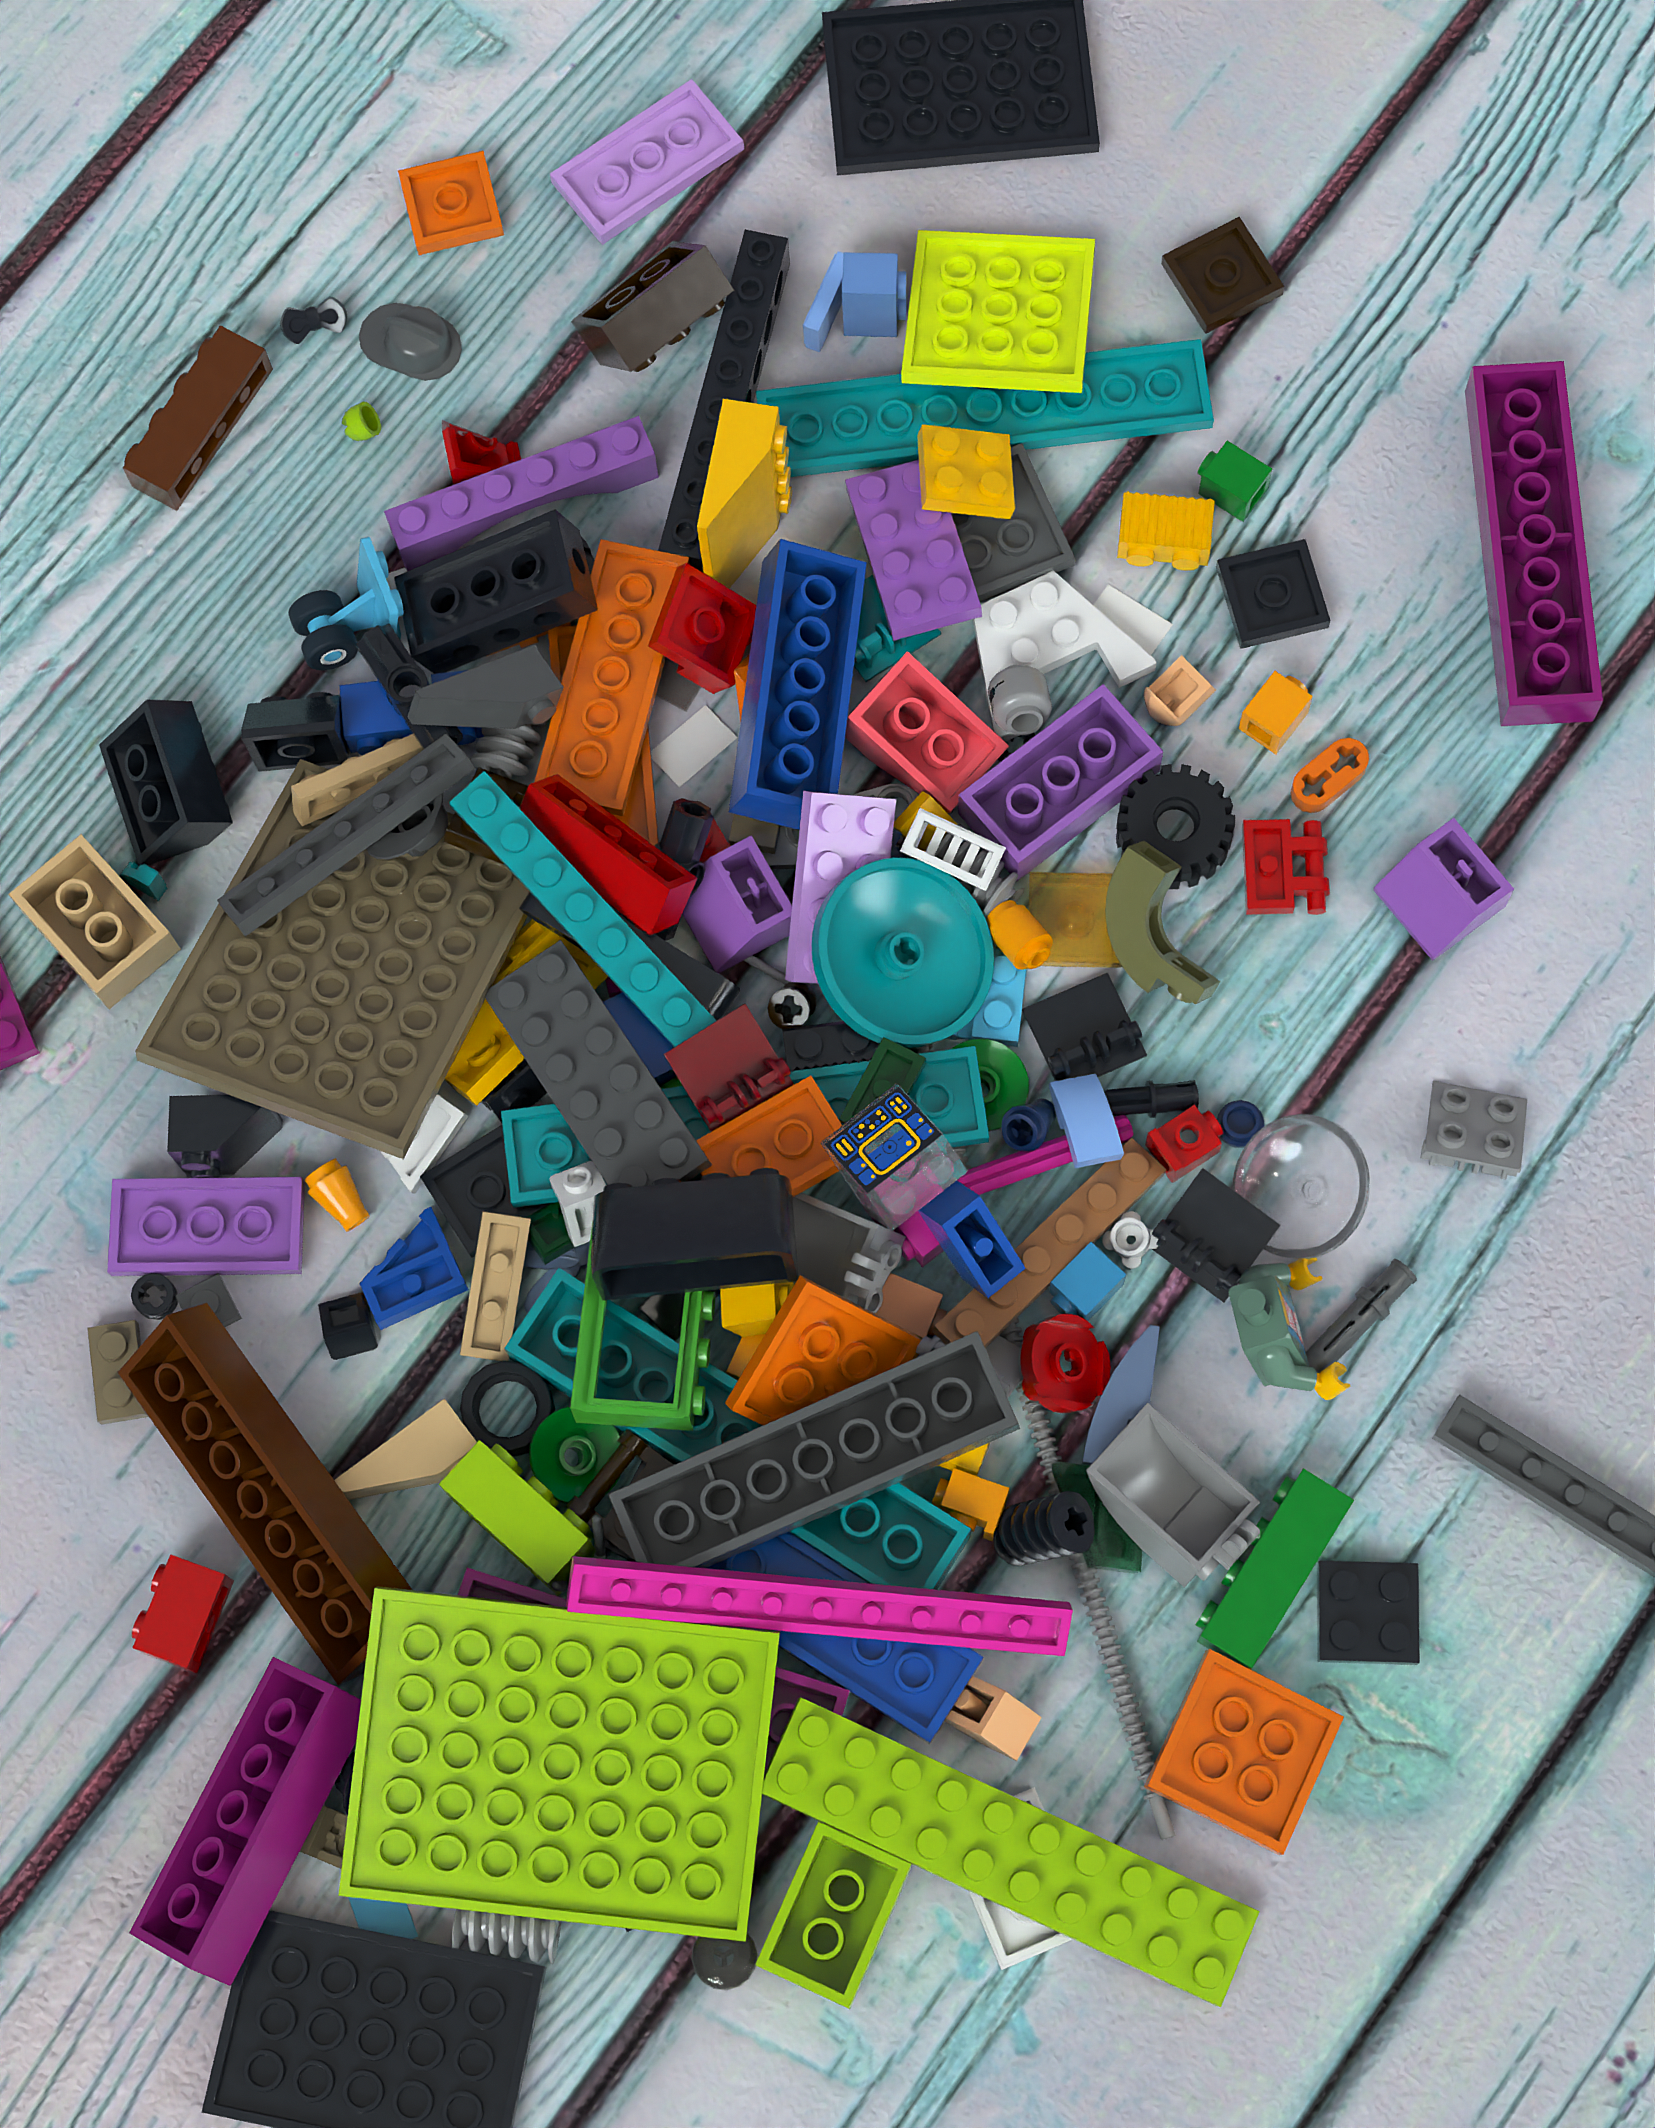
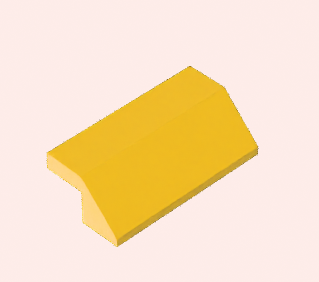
(488, 1049)

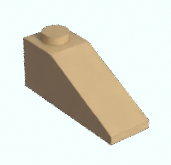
(411, 1458)

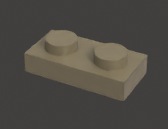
(109, 1350)

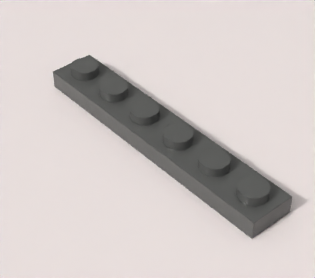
(345, 834)
(1550, 1482)

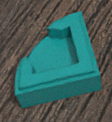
(144, 879)

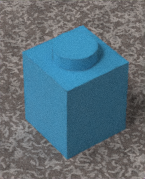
(1086, 1283)

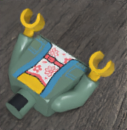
(1272, 1332)

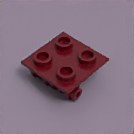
(729, 1068)

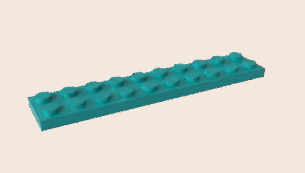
(879, 417)
(947, 1091)

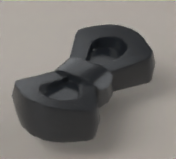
(328, 315)

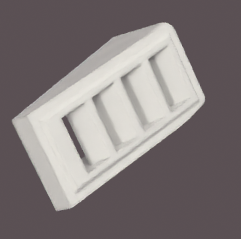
(916, 832)

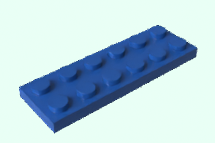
(899, 1679)

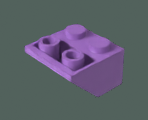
(1444, 889)
(737, 906)

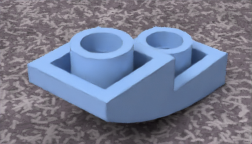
(1086, 1120)

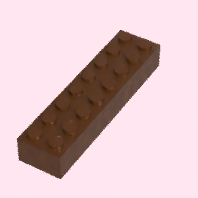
(264, 1483)

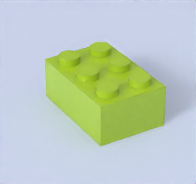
(518, 1513)
(834, 1915)

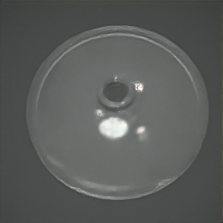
(1277, 1177)

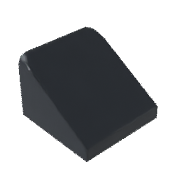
(347, 1326)

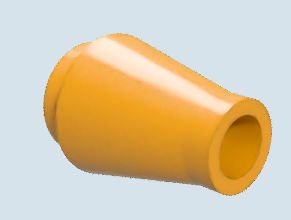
(337, 1194)

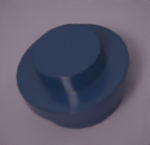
(1239, 1122)

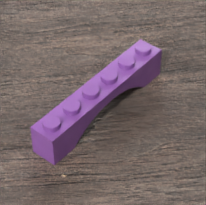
(592, 464)

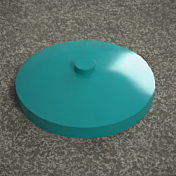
(902, 952)

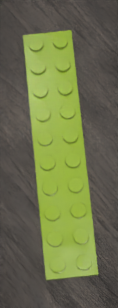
(1009, 1852)

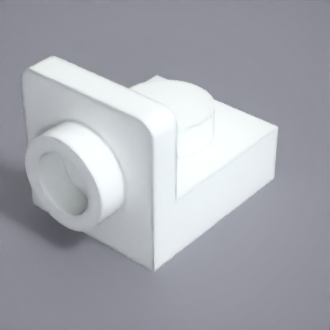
(576, 1194)

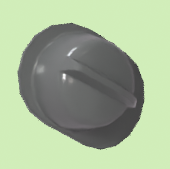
(410, 341)
(414, 834)

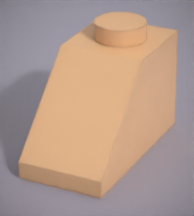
(993, 1718)

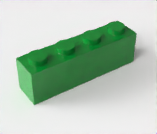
(1275, 1569)

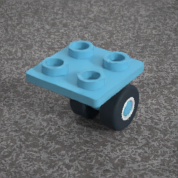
(332, 626)

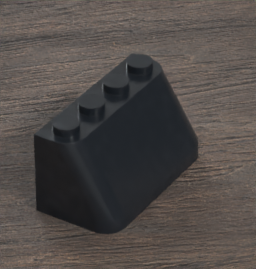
(693, 1235)

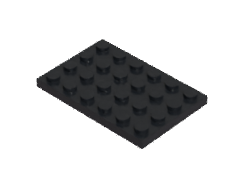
(958, 83)
(371, 2032)

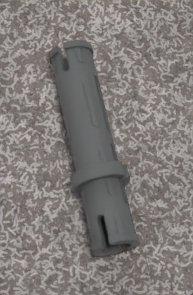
(1395, 1281)

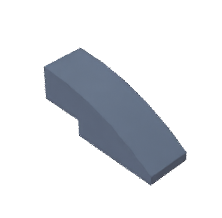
(1124, 1394)

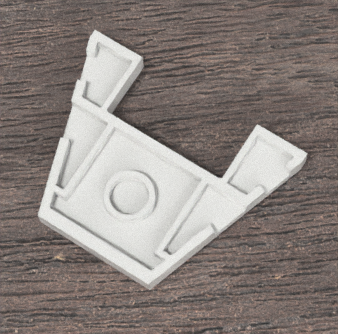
(1047, 627)

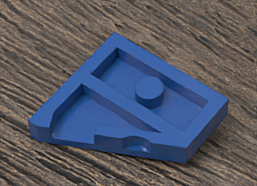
(413, 1275)

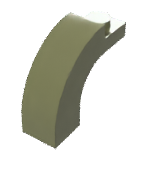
(1137, 928)

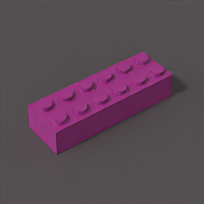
(250, 1822)

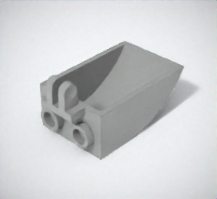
(844, 1251)
(1173, 1498)

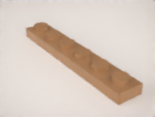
(1055, 1244)

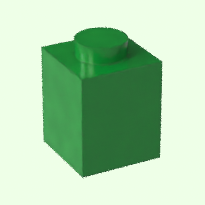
(1233, 480)

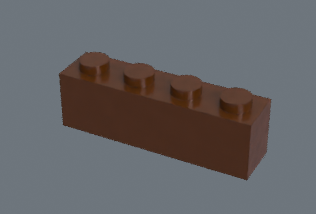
(197, 417)

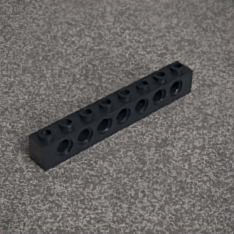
(730, 375)

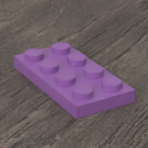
(912, 553)
(206, 1226)

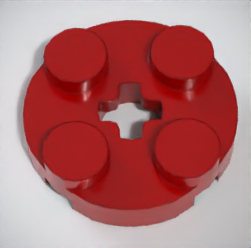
(1041, 1366)

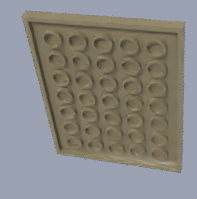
(347, 993)

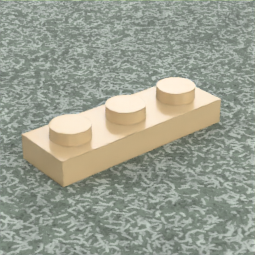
(336, 788)
(495, 1285)

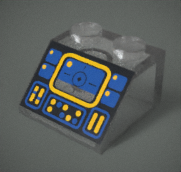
(893, 1157)

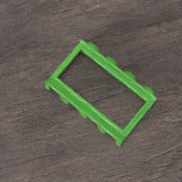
(692, 1355)

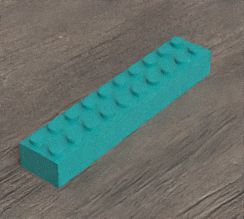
(881, 1538)

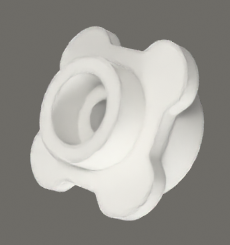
(1117, 1239)

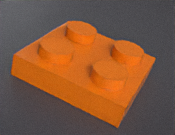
(451, 202)

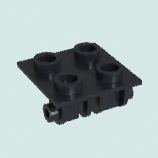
(1085, 1030)
(1213, 1234)

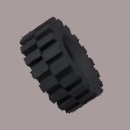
(1183, 792)

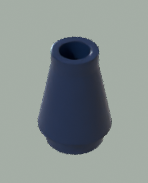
(1028, 1124)

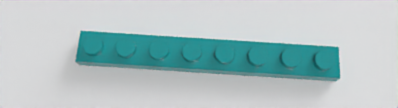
(580, 910)

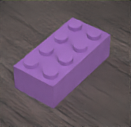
(1060, 781)

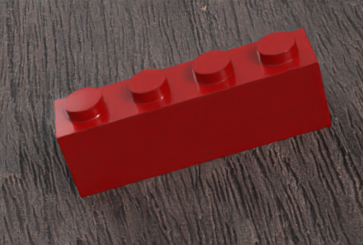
(610, 855)

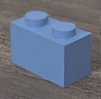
(872, 294)

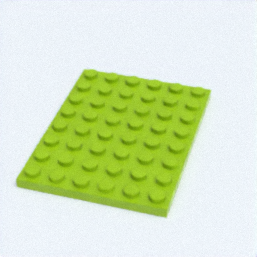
(559, 1764)

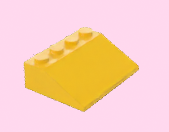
(743, 488)

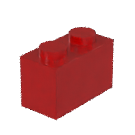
(181, 1613)

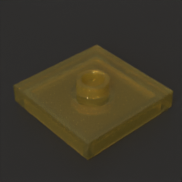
(1074, 916)

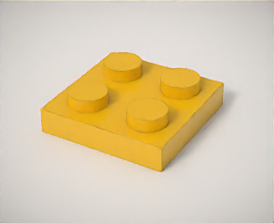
(965, 471)

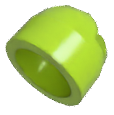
(361, 422)

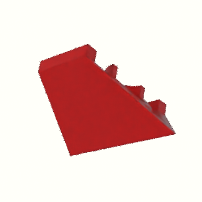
(475, 454)

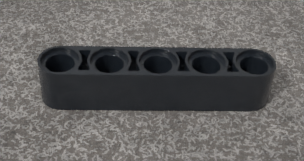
(706, 985)

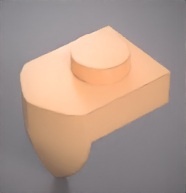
(1177, 693)

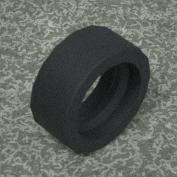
(495, 1374)

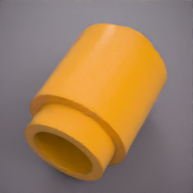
(1019, 935)

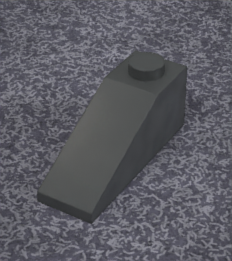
(492, 695)

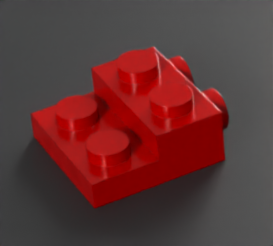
(703, 629)

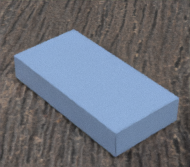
(825, 306)

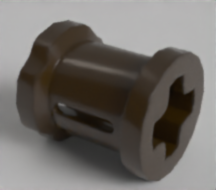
(781, 1014)

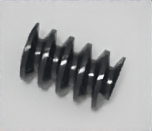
(1044, 1529)

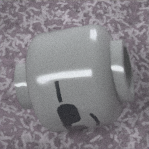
(1020, 699)

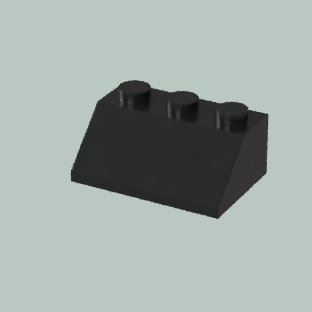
(165, 781)

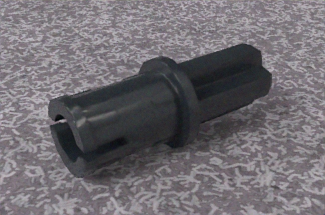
(1153, 1098)

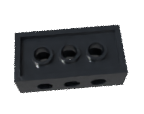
(496, 593)

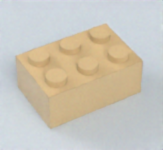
(95, 921)

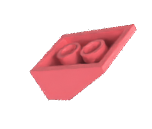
(923, 733)

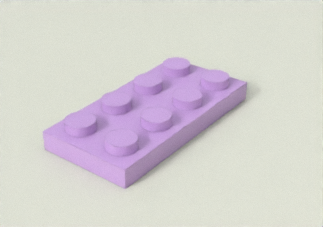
(647, 161)
(834, 840)

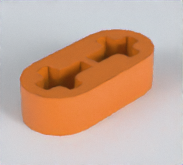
(1335, 783)

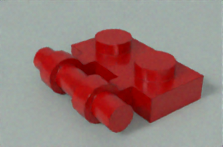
(1269, 867)

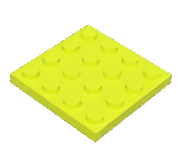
(999, 311)

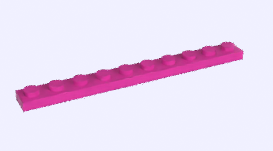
(818, 1606)

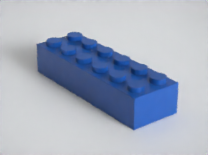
(797, 682)

